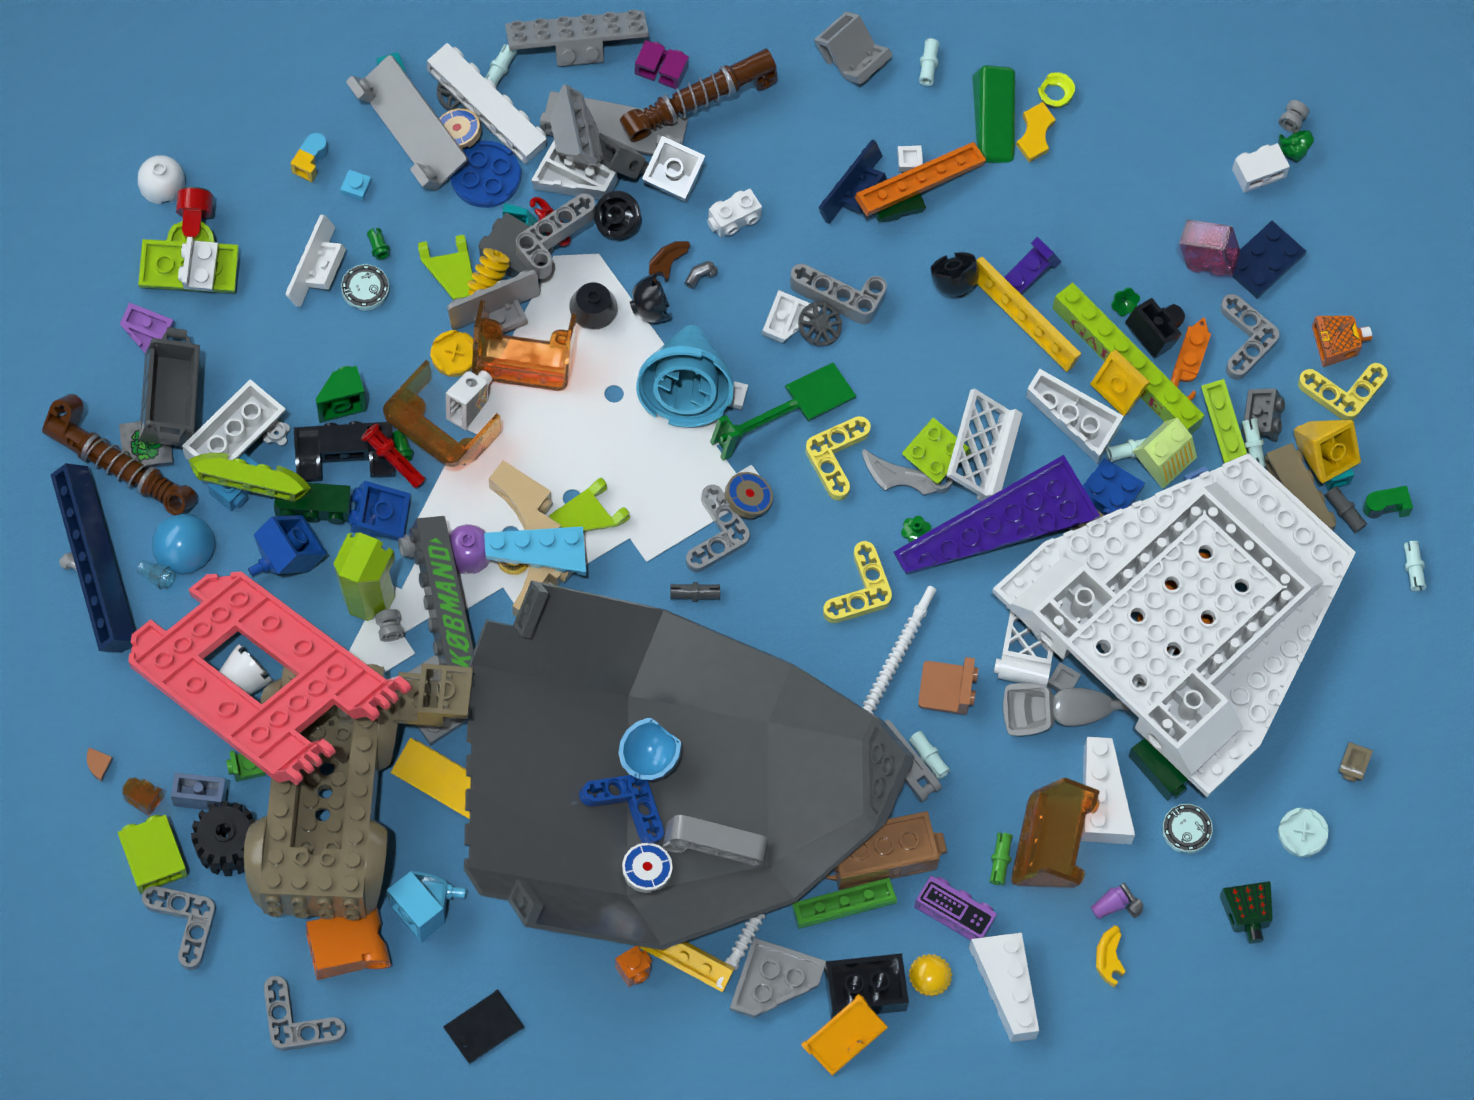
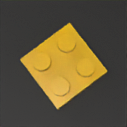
(1119, 383)

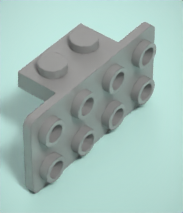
(501, 302)

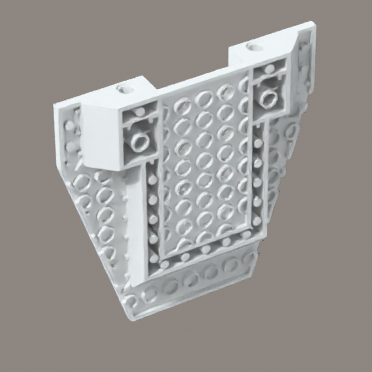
(1231, 675)

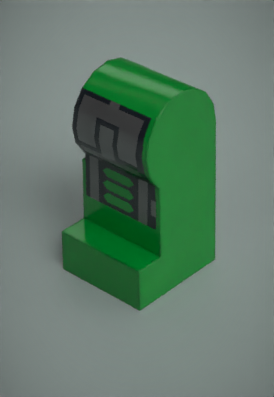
(1388, 501)

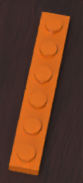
(920, 179)

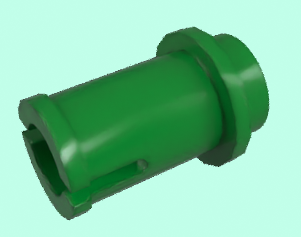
(379, 247)
(401, 445)

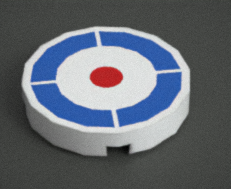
(647, 867)

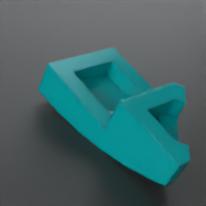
(521, 214)

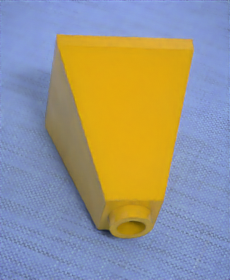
(1328, 446)

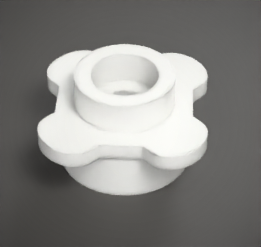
(280, 427)

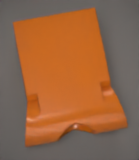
(346, 945)

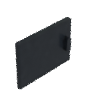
(483, 1026)

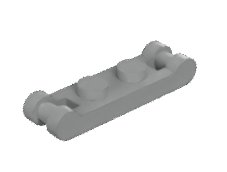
(917, 772)

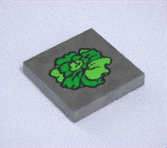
(150, 453)

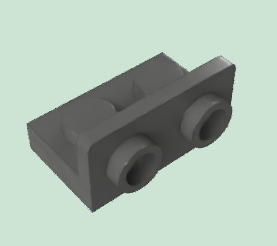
(1267, 408)

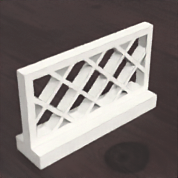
(997, 453)

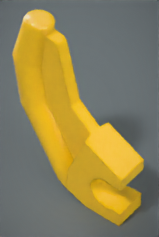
(1106, 956)

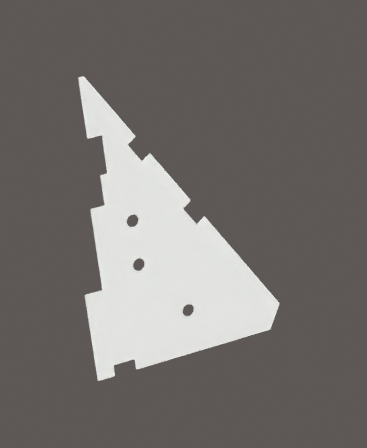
(568, 444)

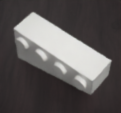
(1075, 413)
(1101, 771)
(1006, 974)

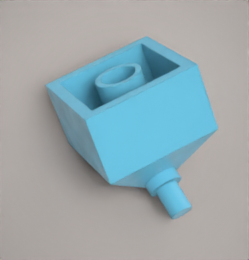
(422, 901)

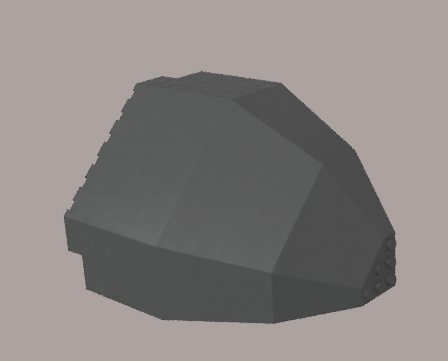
(757, 755)

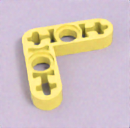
(1348, 398)
(826, 454)
(871, 588)

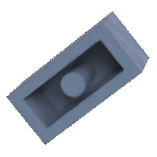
(198, 791)

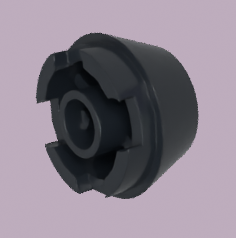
(617, 214)
(593, 305)

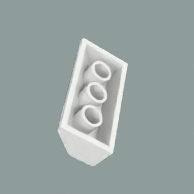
(235, 424)

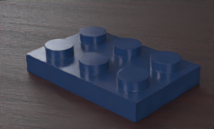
(1266, 259)

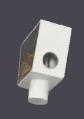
(467, 398)

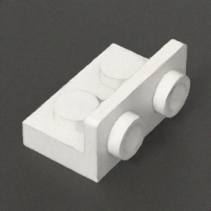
(198, 265)

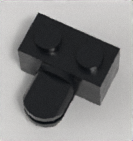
(1156, 326)

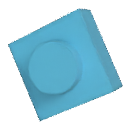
(355, 185)

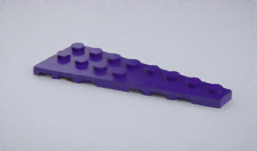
(1024, 510)

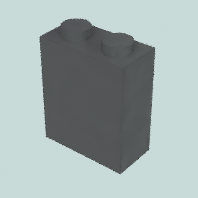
(504, 240)

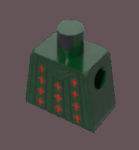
(1248, 908)

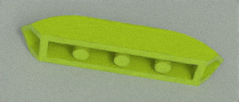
(258, 479)

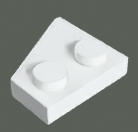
(784, 316)

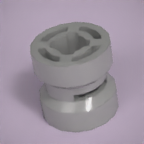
(1295, 114)
(389, 625)

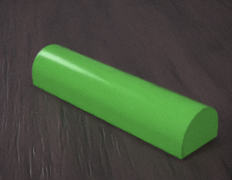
(844, 903)

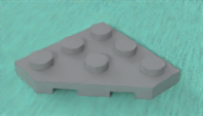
(773, 978)

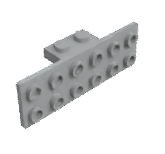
(577, 38)

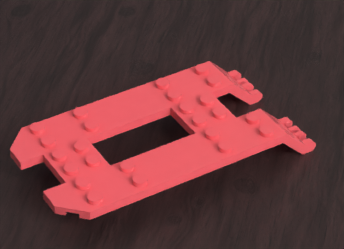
(267, 731)

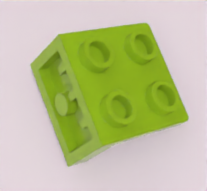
(933, 450)

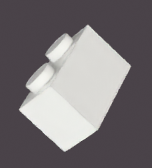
(1260, 167)

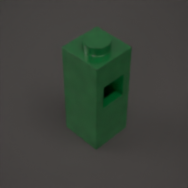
(1158, 770)

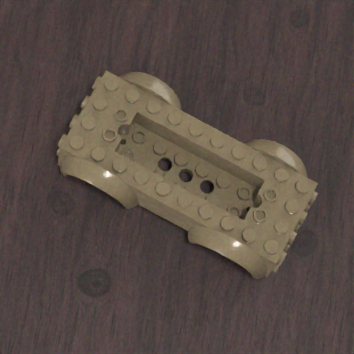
(332, 864)

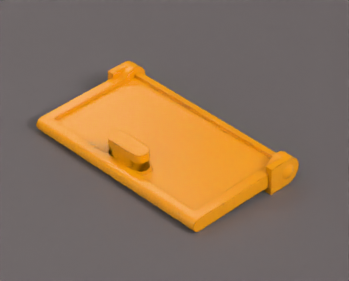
(852, 1024)

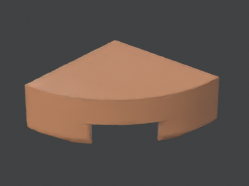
(98, 763)

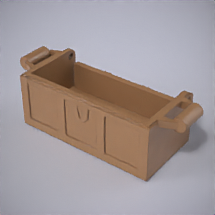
(896, 850)

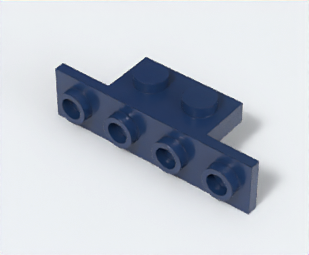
(856, 179)

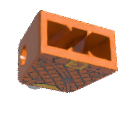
(1338, 338)

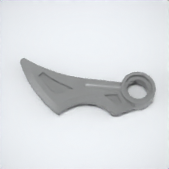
(891, 475)

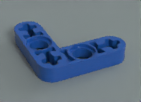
(629, 795)

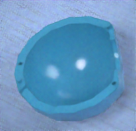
(183, 543)
(649, 750)

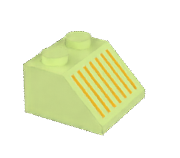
(1167, 451)

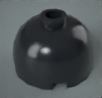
(955, 275)
(650, 300)

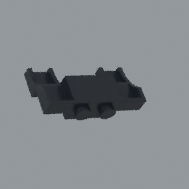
(336, 444)

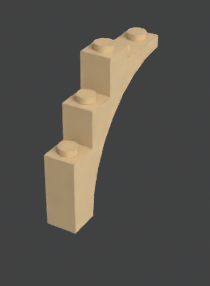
(529, 503)

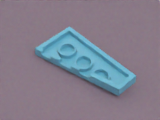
(548, 548)

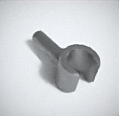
(1135, 907)

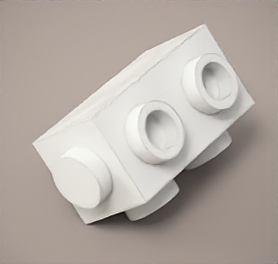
(734, 213)

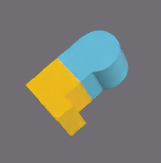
(308, 155)

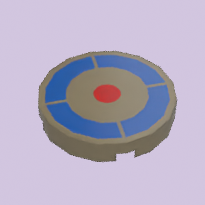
(748, 494)

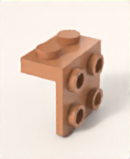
(948, 686)

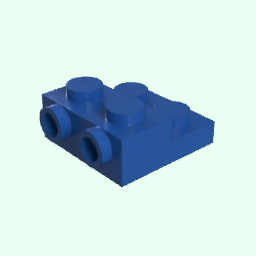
(1112, 487)
(379, 511)

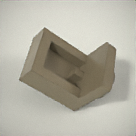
(1355, 761)

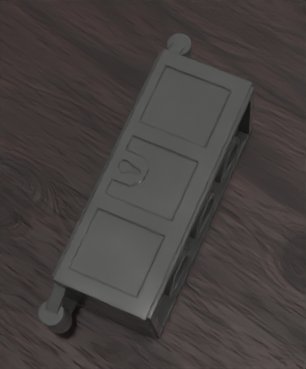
(169, 389)

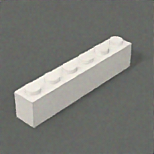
(483, 99)

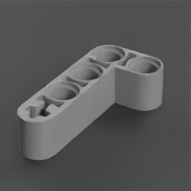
(579, 213)
(803, 275)
(715, 839)

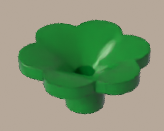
(1125, 301)
(912, 532)

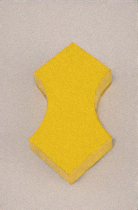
(1037, 122)

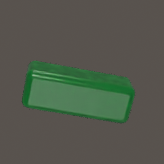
(995, 112)

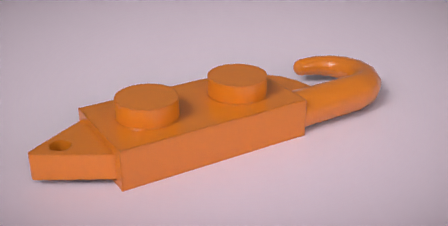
(1191, 354)

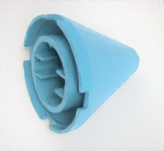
(685, 380)

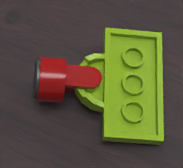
(162, 258)

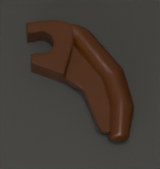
(664, 258)

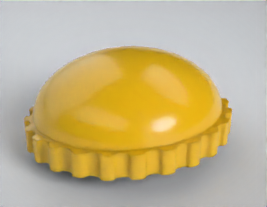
(930, 975)

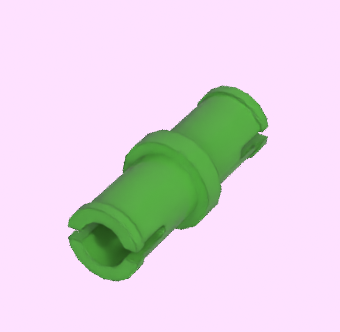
(1001, 858)

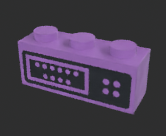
(955, 909)

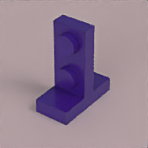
(1032, 266)

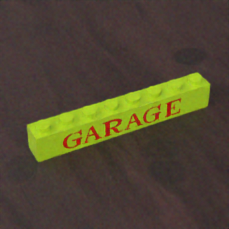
(1106, 337)

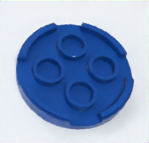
(488, 176)

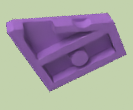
(144, 325)

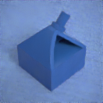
(286, 546)

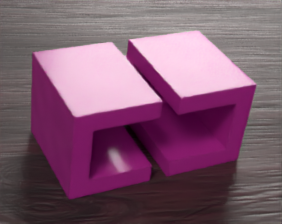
(650, 61)

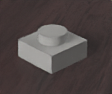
(1063, 678)

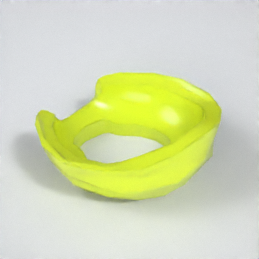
(1060, 80)

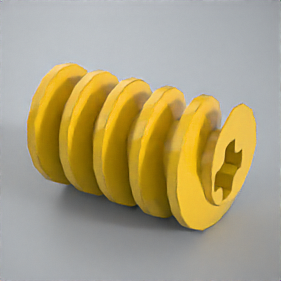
(490, 271)

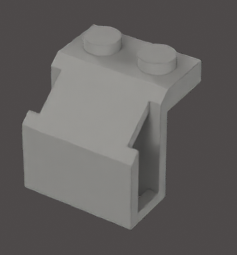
(851, 48)

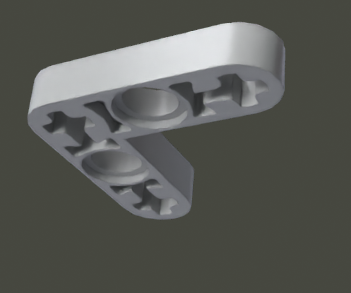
(1255, 333)
(725, 537)
(194, 920)
(294, 1029)

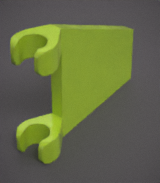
(449, 270)
(588, 512)

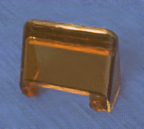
(1053, 835)

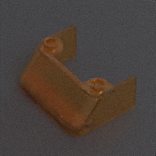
(522, 359)
(406, 413)

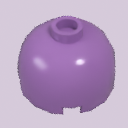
(468, 548)

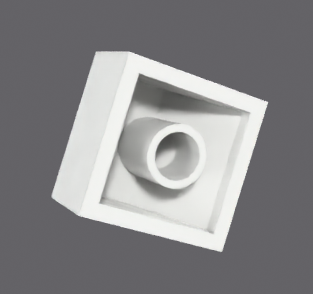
(674, 169)

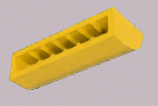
(433, 775)

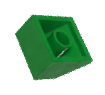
(341, 395)

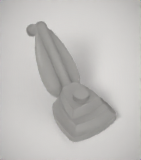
(1034, 708)

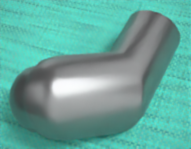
(705, 268)

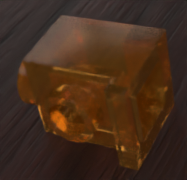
(142, 795)

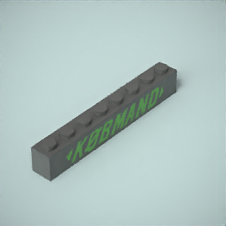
(442, 591)

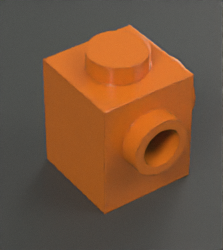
(633, 966)

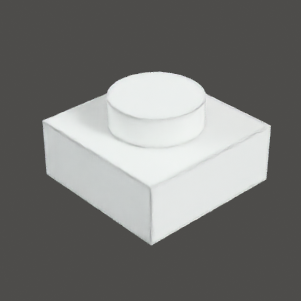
(909, 157)
(739, 395)

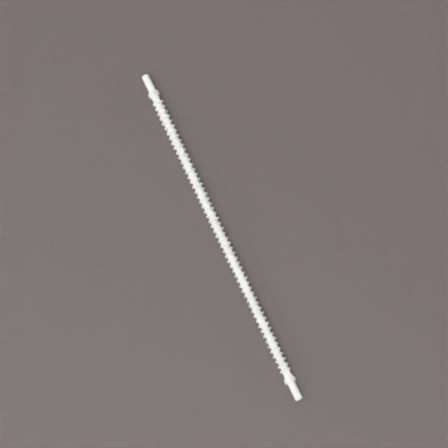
(870, 705)

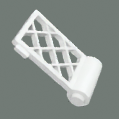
(1020, 666)

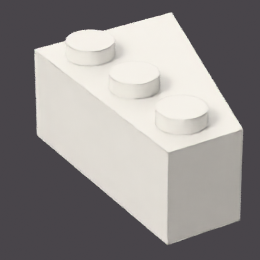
(573, 178)

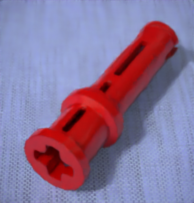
(386, 448)

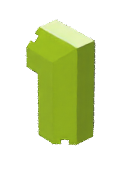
(364, 575)

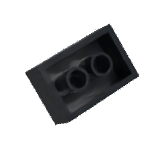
(875, 978)

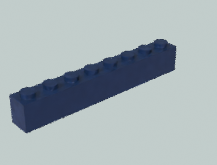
(93, 557)

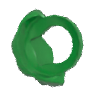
(1296, 144)

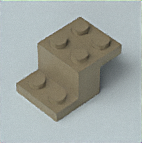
(434, 695)

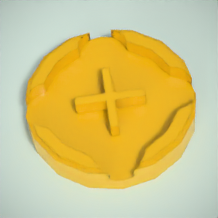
(452, 353)

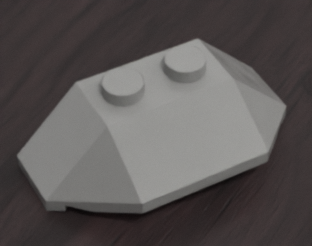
(575, 128)

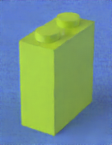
(152, 853)

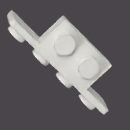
(317, 263)

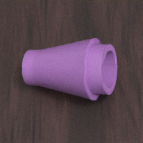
(1110, 902)

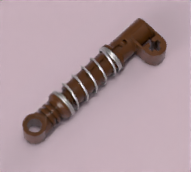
(756, 68)
(92, 448)

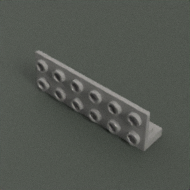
(607, 119)
(411, 122)

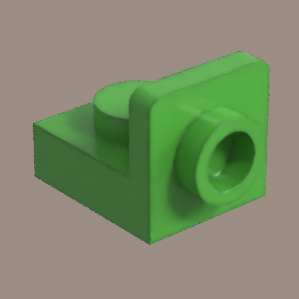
(242, 767)

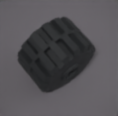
(208, 839)

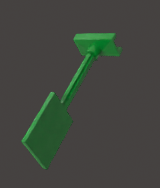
(811, 394)

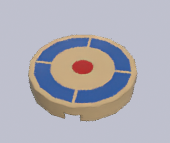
(462, 126)

